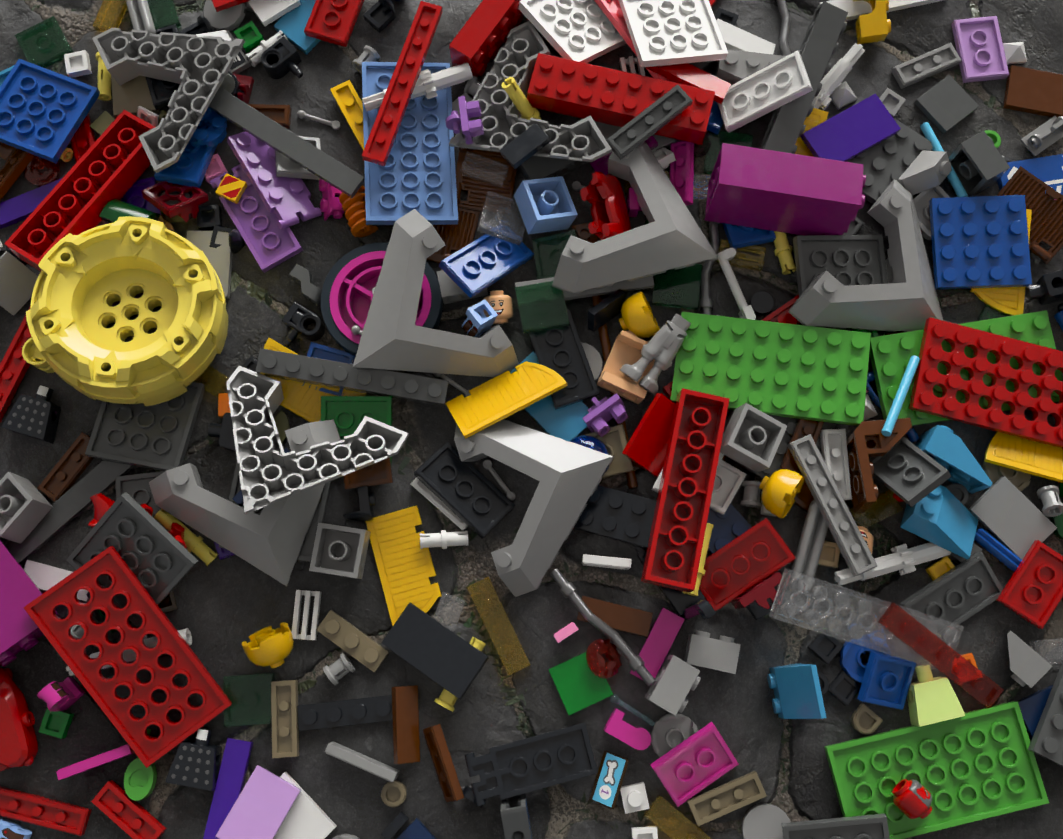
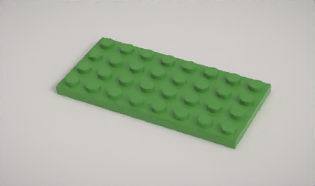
(892, 353)
(776, 367)
(967, 763)

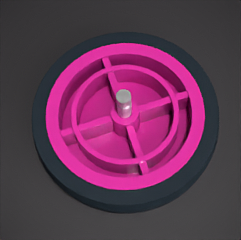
(350, 290)

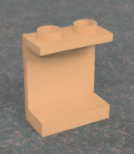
(624, 351)

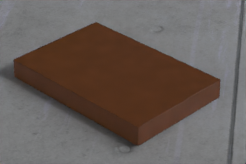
(1034, 91)

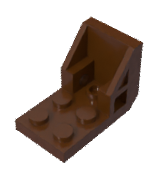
(866, 443)

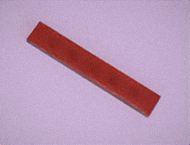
(940, 655)

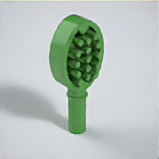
(139, 780)

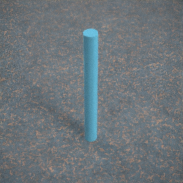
(952, 177)
(900, 396)

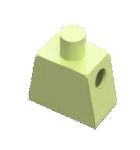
(932, 699)

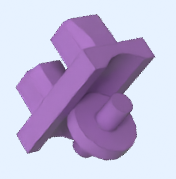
(469, 128)
(602, 412)

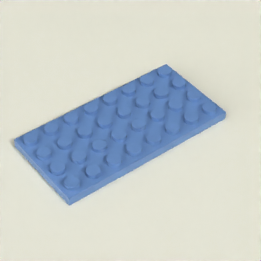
(420, 163)

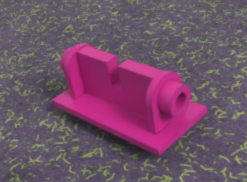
(329, 203)

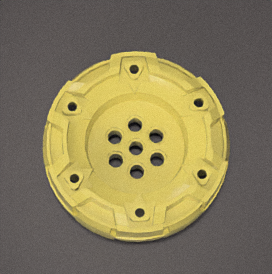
(114, 264)

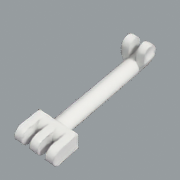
(724, 257)

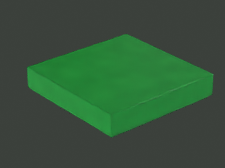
(578, 684)

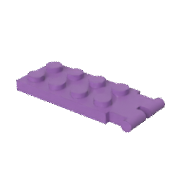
(281, 195)
(259, 226)

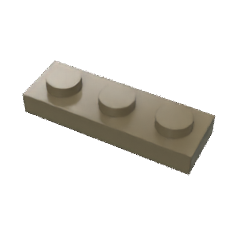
(353, 641)
(284, 718)
(726, 798)

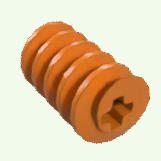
(356, 213)

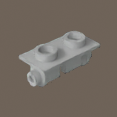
(1044, 135)

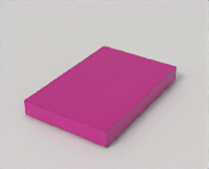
(694, 764)

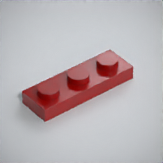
(127, 813)

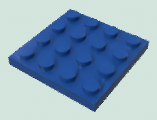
(42, 109)
(980, 242)

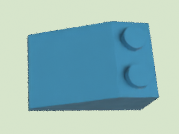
(955, 457)
(942, 521)
(796, 692)

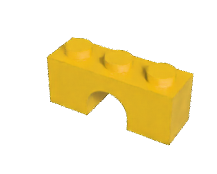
(875, 25)

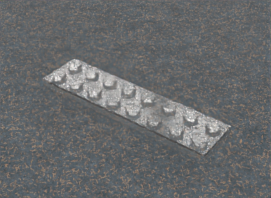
(850, 615)

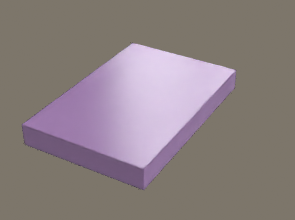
(980, 49)
(259, 807)

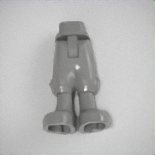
(660, 348)

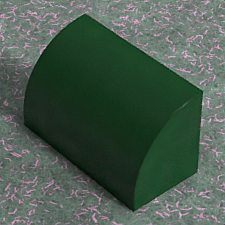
(117, 208)

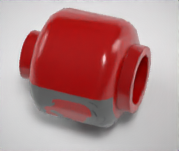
(912, 799)

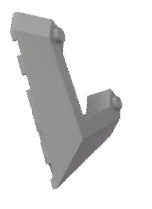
(185, 59)
(500, 116)
(664, 244)
(879, 307)
(390, 333)
(273, 475)
(567, 480)
(263, 540)

